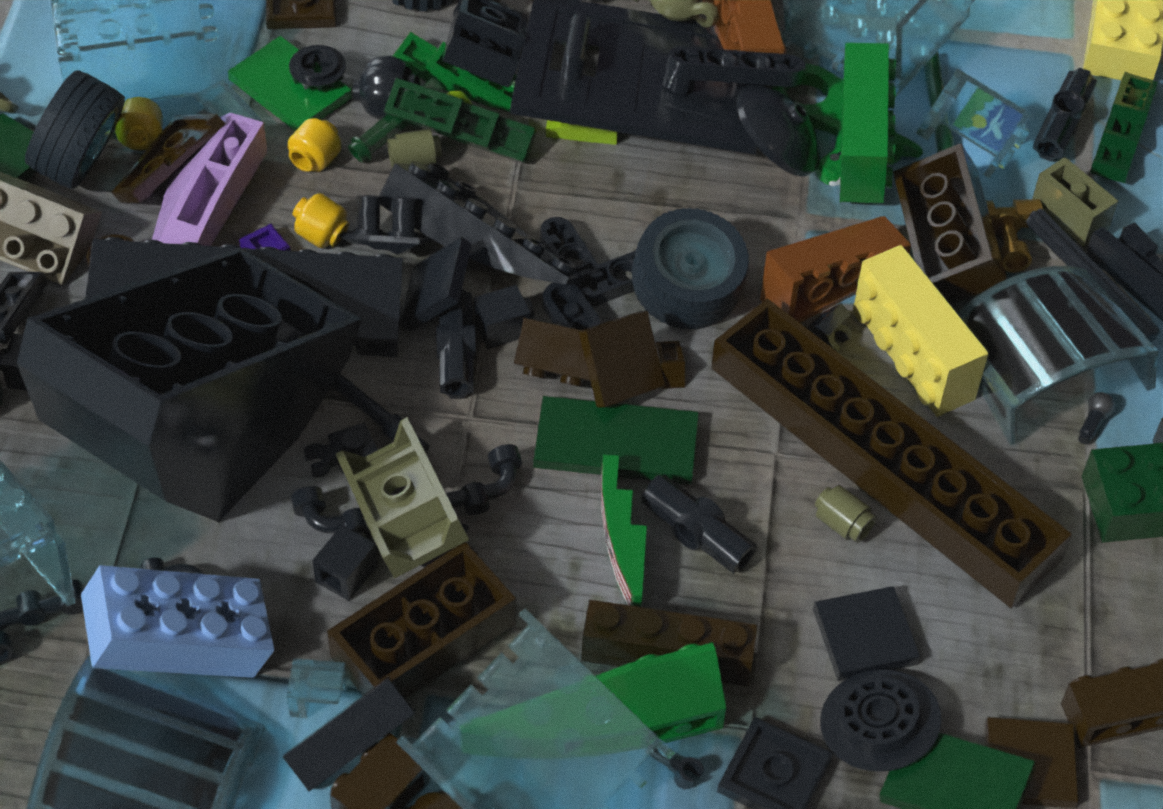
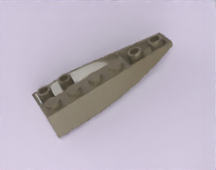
(43, 229)

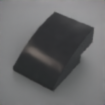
(486, 40)

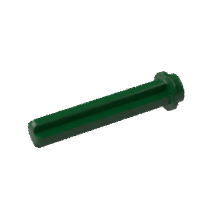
(384, 129)

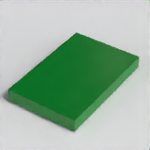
(269, 82)

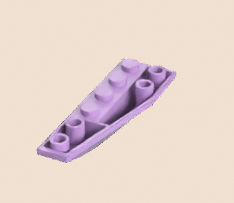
(211, 182)

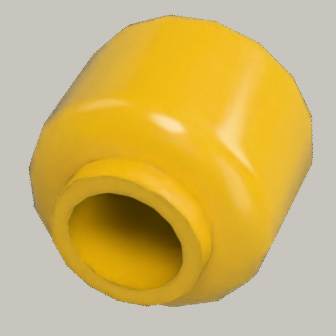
(139, 123)
(314, 145)
(320, 220)

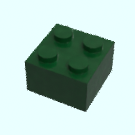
(1126, 491)

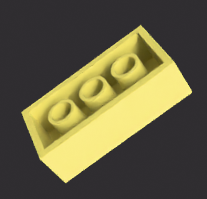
(1124, 38)
(919, 331)

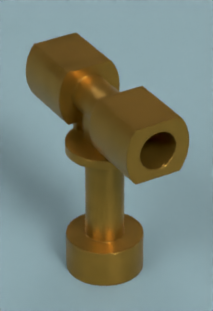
(1006, 224)

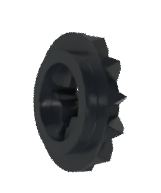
(303, 63)

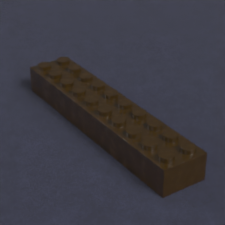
(891, 452)

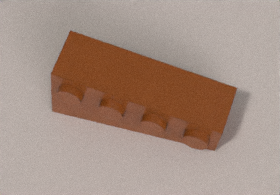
(748, 26)
(825, 268)

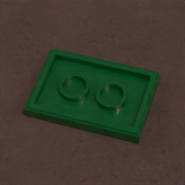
(959, 777)

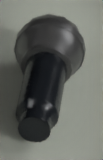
(1099, 408)

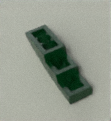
(460, 120)
(1124, 127)

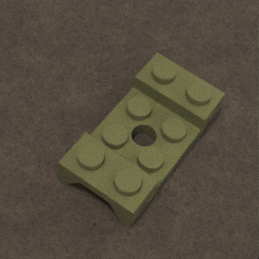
(415, 522)

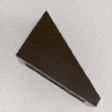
(671, 363)

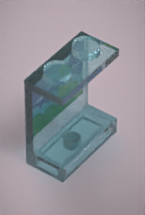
(979, 117)

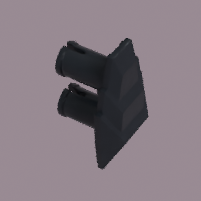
(398, 240)

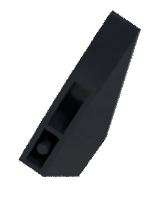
(453, 210)

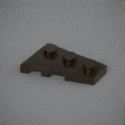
(167, 153)

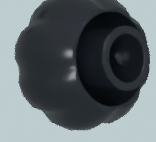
(377, 82)

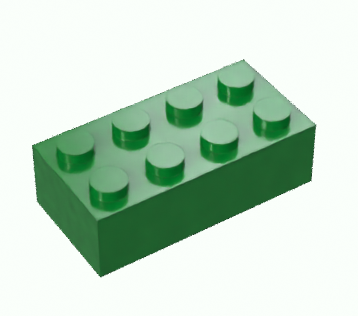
(867, 123)

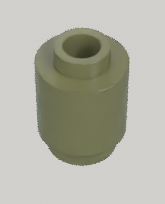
(414, 146)
(845, 513)

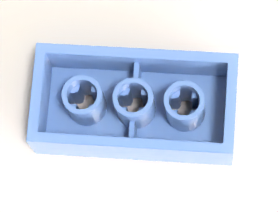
(176, 622)

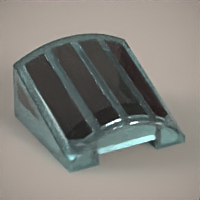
(1047, 331)
(141, 747)

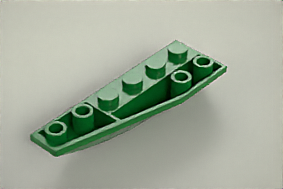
(673, 692)

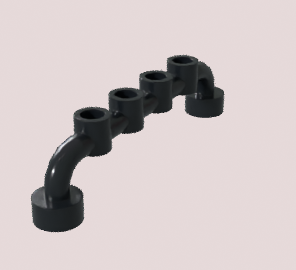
(503, 460)
(32, 609)

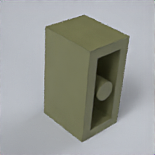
(1074, 200)

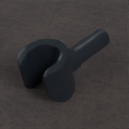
(677, 767)

